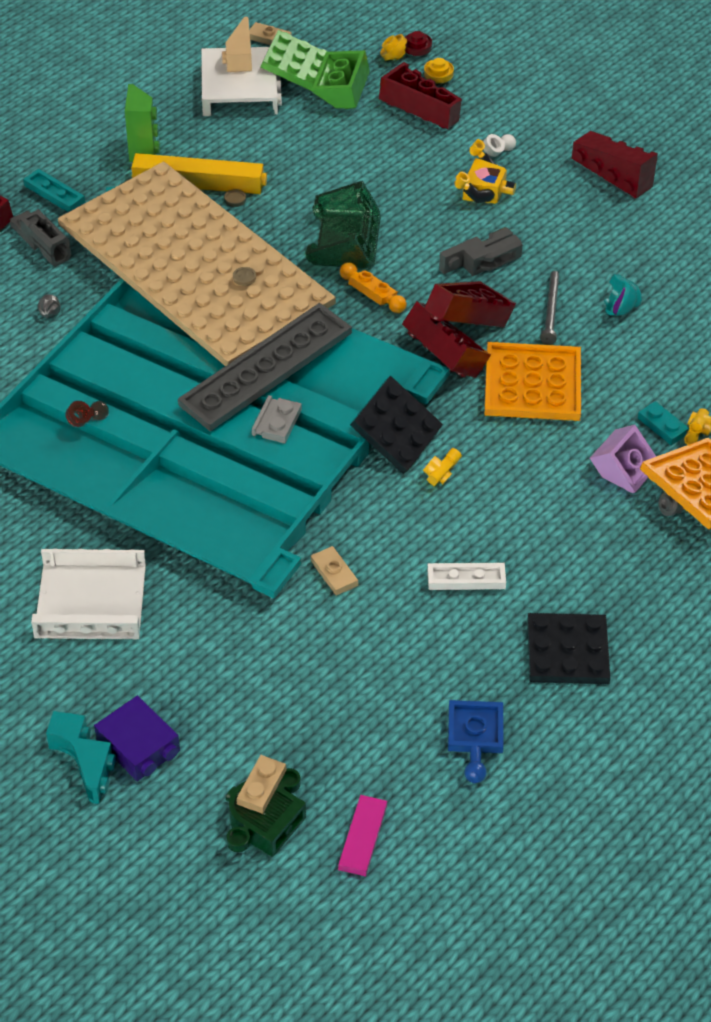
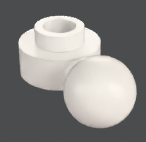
(495, 145)

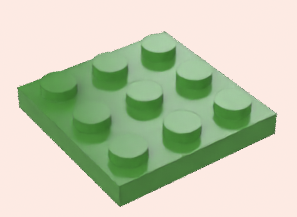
(293, 59)

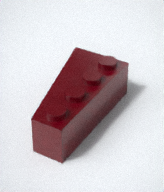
(419, 96)
(616, 162)
(469, 304)
(446, 342)

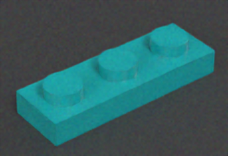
(54, 190)

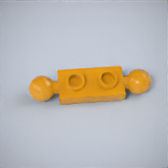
(373, 287)

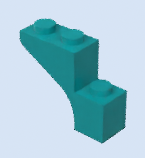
(94, 758)

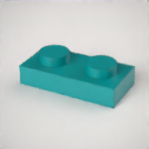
(663, 423)

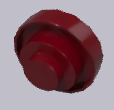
(418, 43)

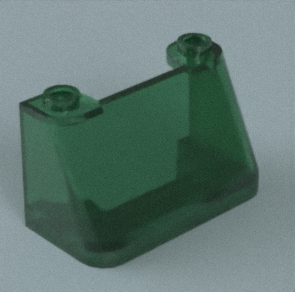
(347, 227)

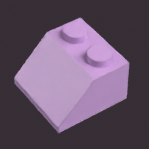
(622, 457)

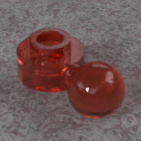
(98, 411)

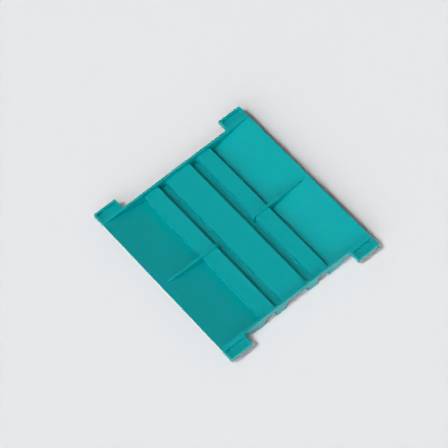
(165, 474)

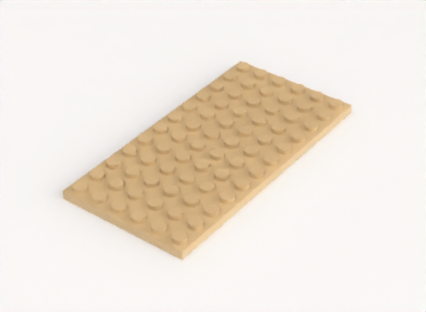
(182, 258)

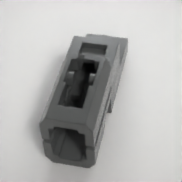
(42, 234)
(480, 255)

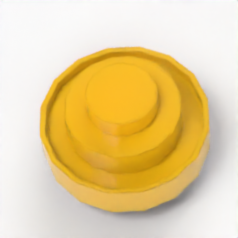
(393, 47)
(438, 70)

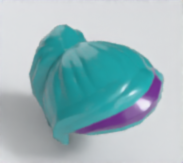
(623, 296)

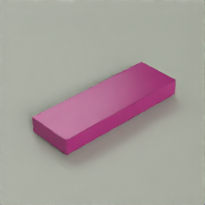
(362, 835)

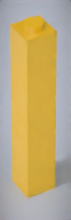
(208, 173)

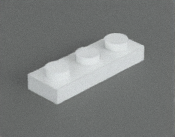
(466, 576)

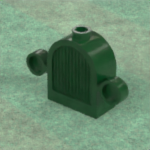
(275, 825)

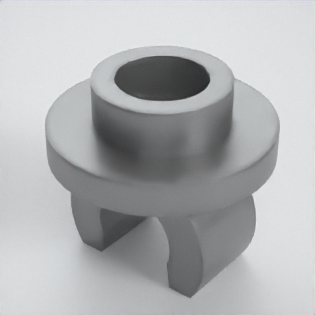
(669, 506)

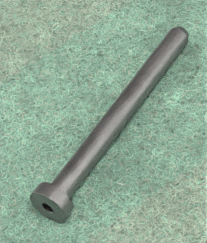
(548, 335)

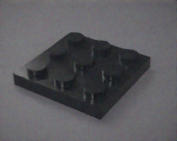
(396, 424)
(568, 648)

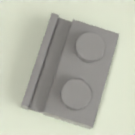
(277, 419)

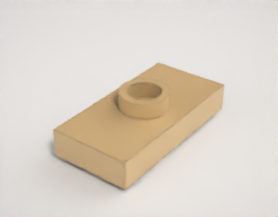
(264, 33)
(334, 570)

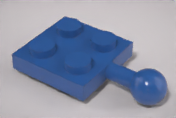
(475, 729)

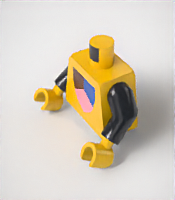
(485, 178)

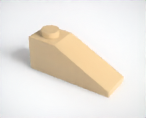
(238, 49)

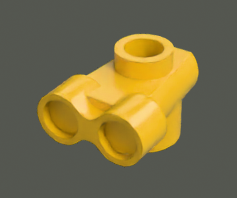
(698, 423)
(440, 470)

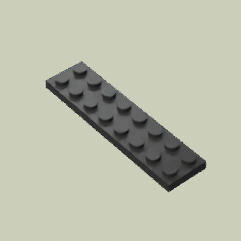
(264, 366)

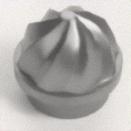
(49, 306)

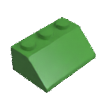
(342, 78)
(140, 123)

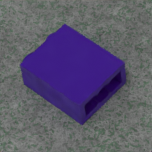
(138, 738)

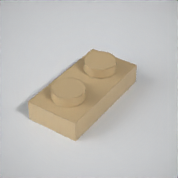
(261, 784)

